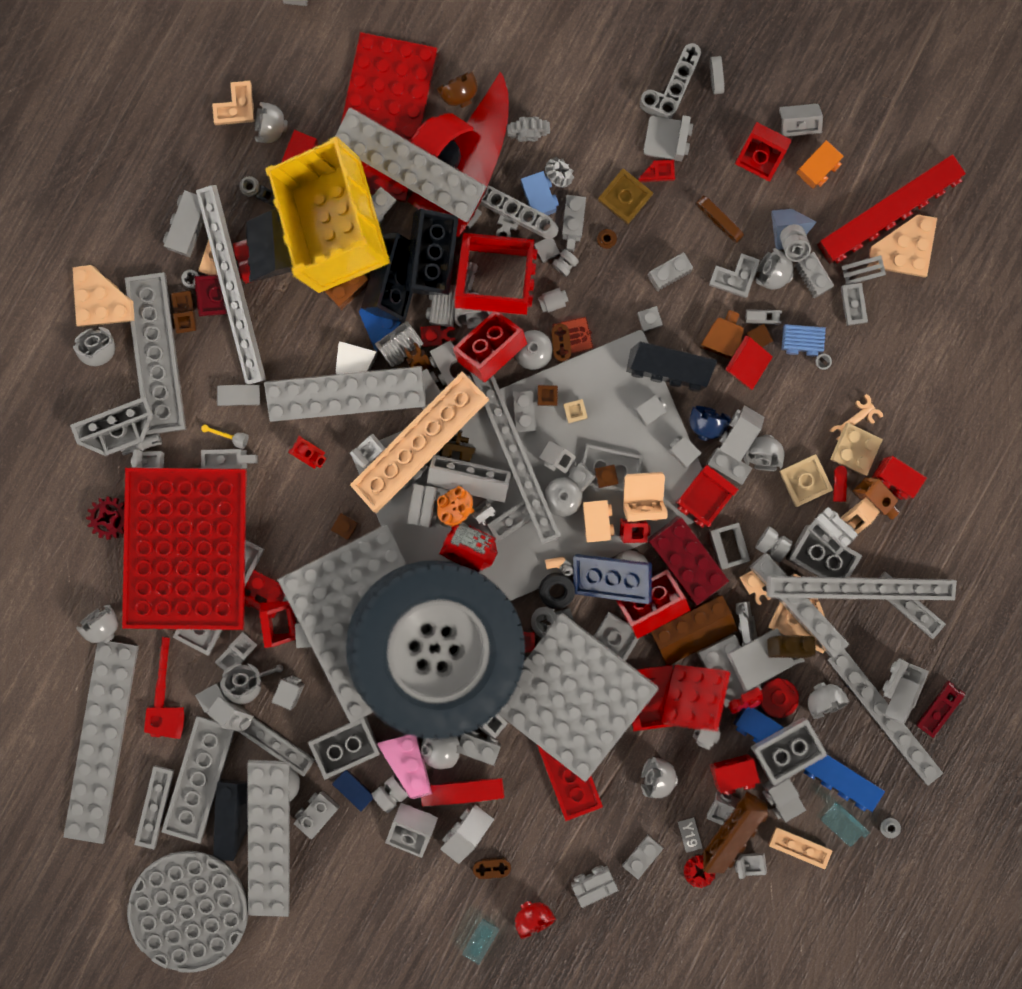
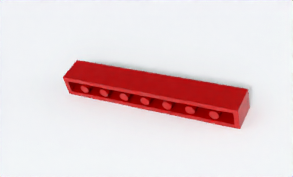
(891, 209)

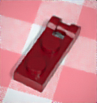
(940, 709)

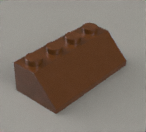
(694, 630)
(734, 834)

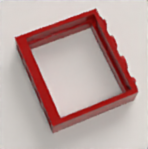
(498, 245)

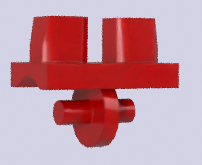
(308, 453)

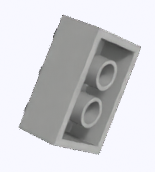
(819, 560)
(715, 657)
(344, 747)
(789, 751)

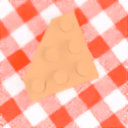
(908, 247)
(99, 299)
(789, 625)

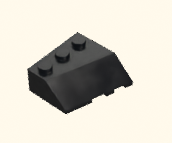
(267, 248)

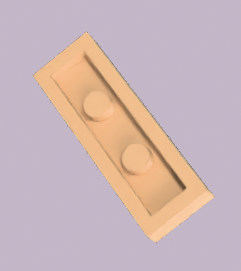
(800, 847)

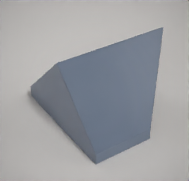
(788, 217)

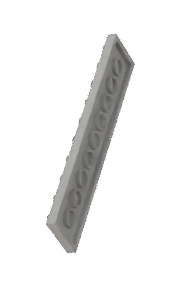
(101, 741)

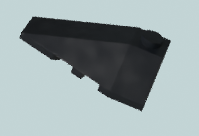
(230, 818)

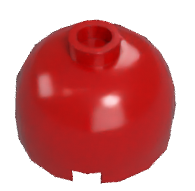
(533, 918)

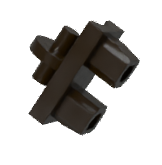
(465, 451)

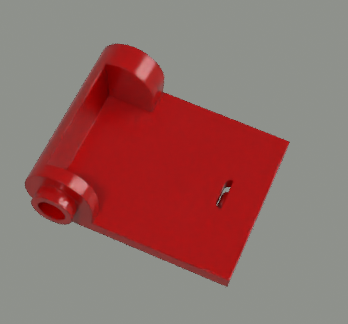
(652, 713)

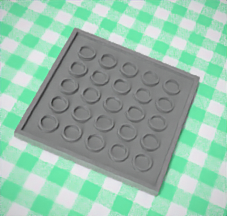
(576, 697)

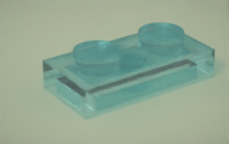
(480, 941)

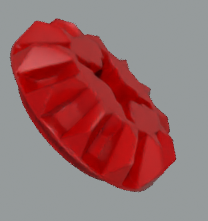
(690, 871)

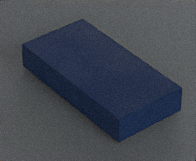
(353, 790)

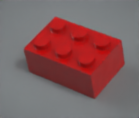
(490, 346)
(666, 605)

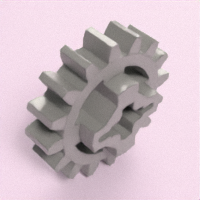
(528, 129)

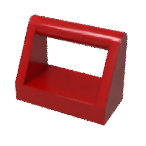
(269, 638)

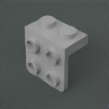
(668, 137)
(908, 671)

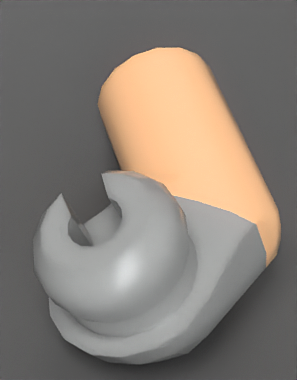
(560, 563)

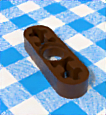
(719, 219)

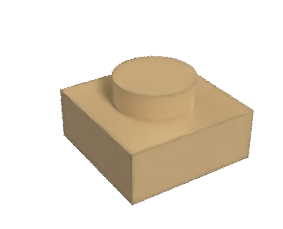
(575, 411)

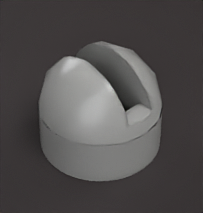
(827, 358)

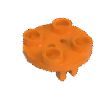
(454, 506)

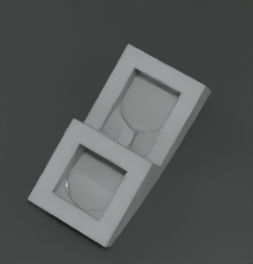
(238, 395)
(237, 652)
(902, 700)

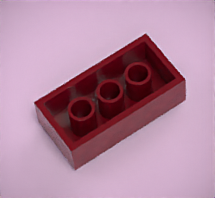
(687, 560)

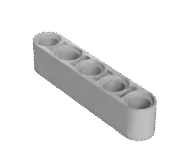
(521, 215)

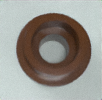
(606, 245)

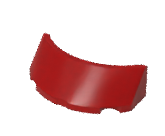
(438, 132)

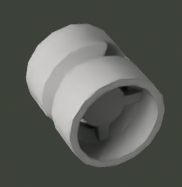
(795, 243)
(775, 545)
(389, 794)

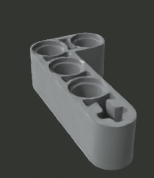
(676, 81)

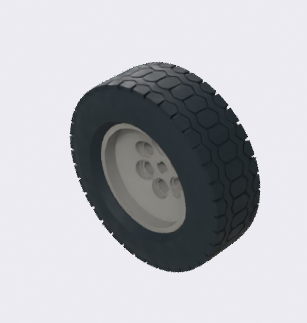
(474, 678)

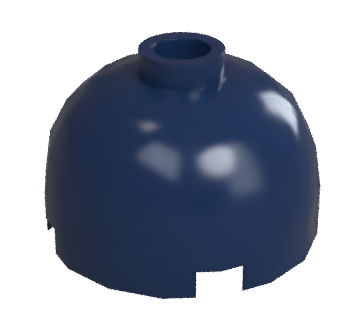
(708, 423)

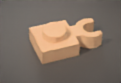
(753, 585)

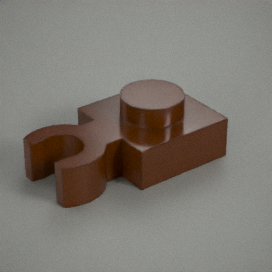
(418, 358)

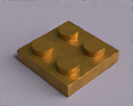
(625, 196)

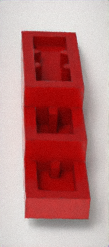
(464, 792)

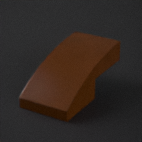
(184, 311)

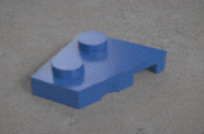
(377, 326)

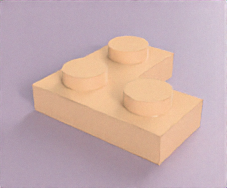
(240, 108)

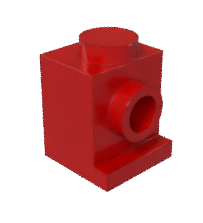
(638, 536)

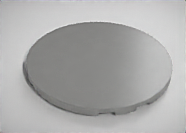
(187, 911)

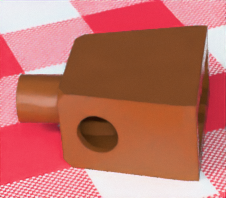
(724, 336)
(878, 495)

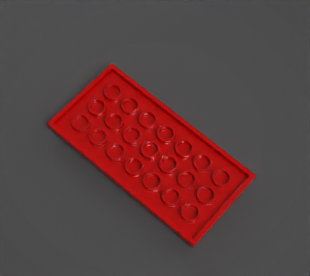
(392, 88)

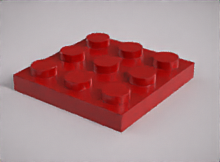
(696, 697)

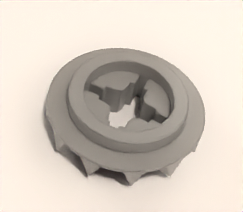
(556, 177)
(539, 615)

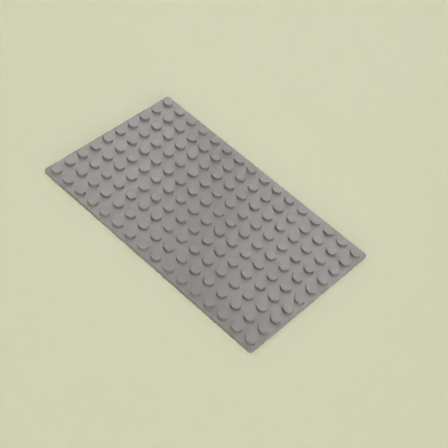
(612, 423)

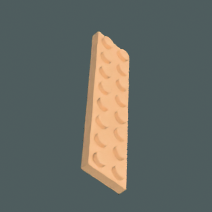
(419, 442)

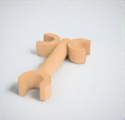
(867, 410)

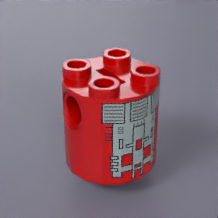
(469, 547)

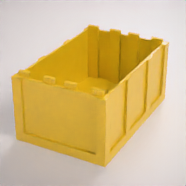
(327, 216)

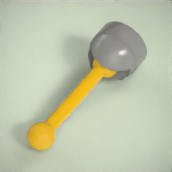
(239, 439)

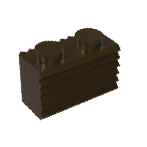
(791, 646)

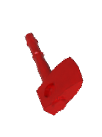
(160, 719)

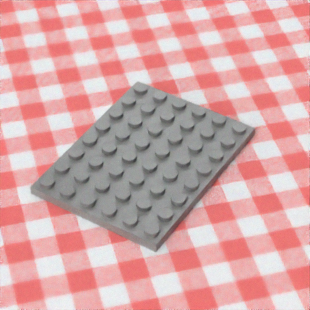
(328, 594)

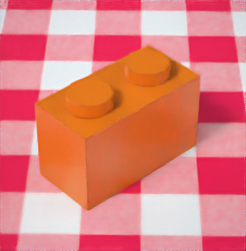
(820, 164)

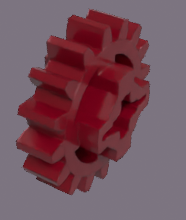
(105, 510)

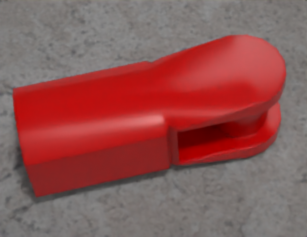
(840, 484)

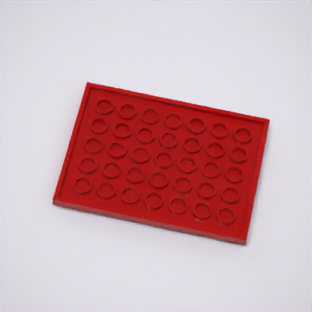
(184, 548)

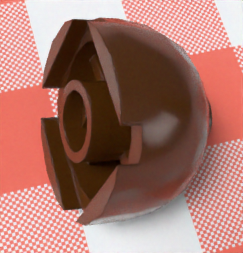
(459, 90)

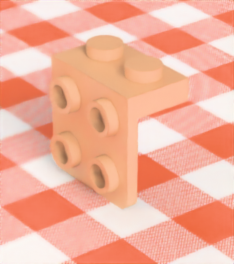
(644, 497)

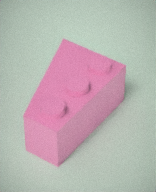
(408, 764)

